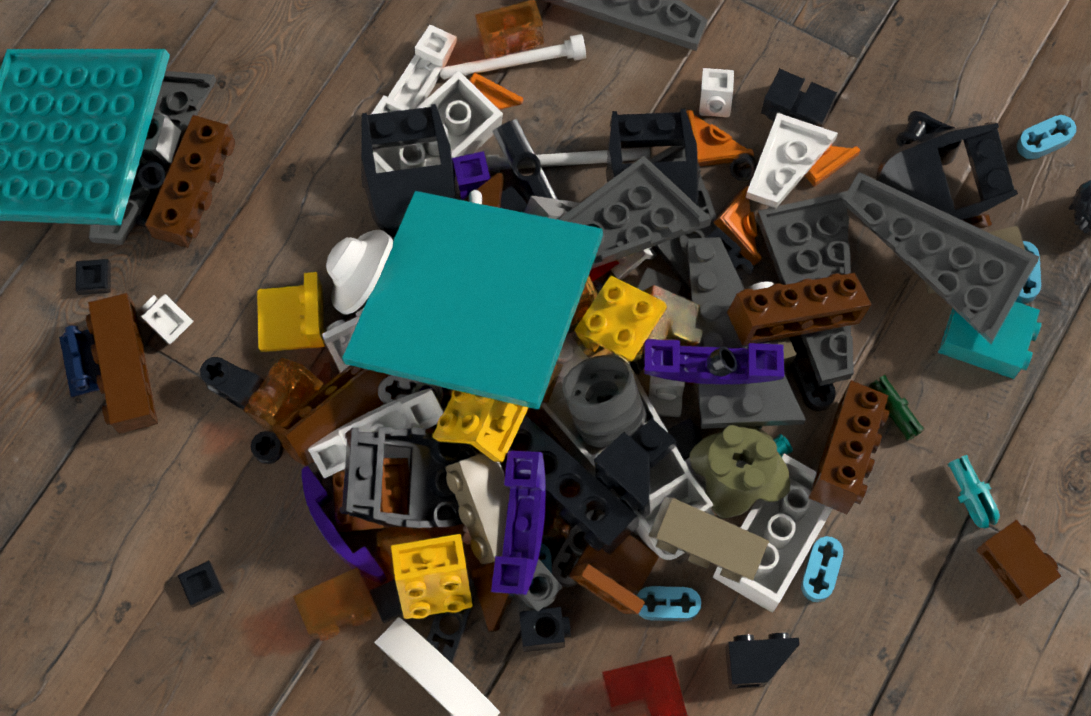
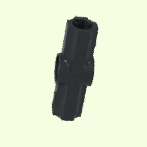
(517, 149)

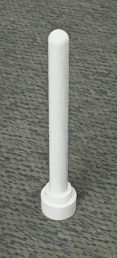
(571, 48)

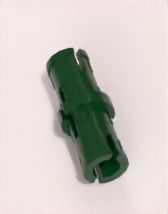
(898, 409)

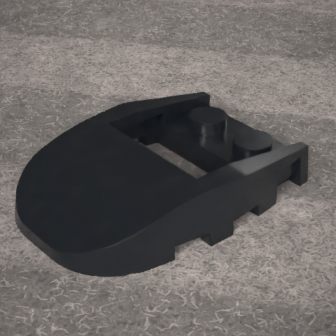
(656, 131)
(920, 174)
(392, 191)
(429, 496)

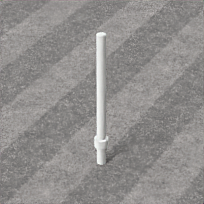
(498, 163)

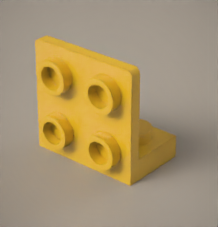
(291, 316)
(620, 319)
(481, 422)
(431, 576)

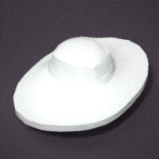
(356, 268)

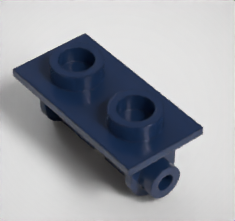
(78, 361)

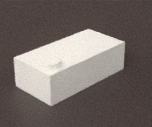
(466, 120)
(791, 531)

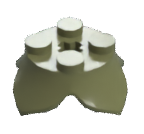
(736, 488)

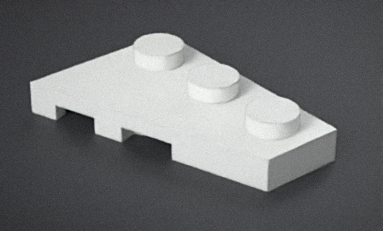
(786, 158)

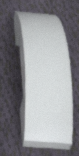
(422, 72)
(413, 410)
(433, 671)

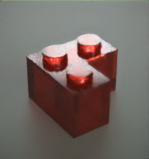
(645, 683)

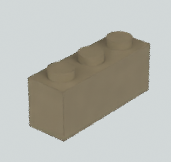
(481, 502)
(708, 540)

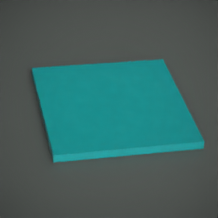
(74, 131)
(475, 299)

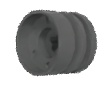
(603, 399)

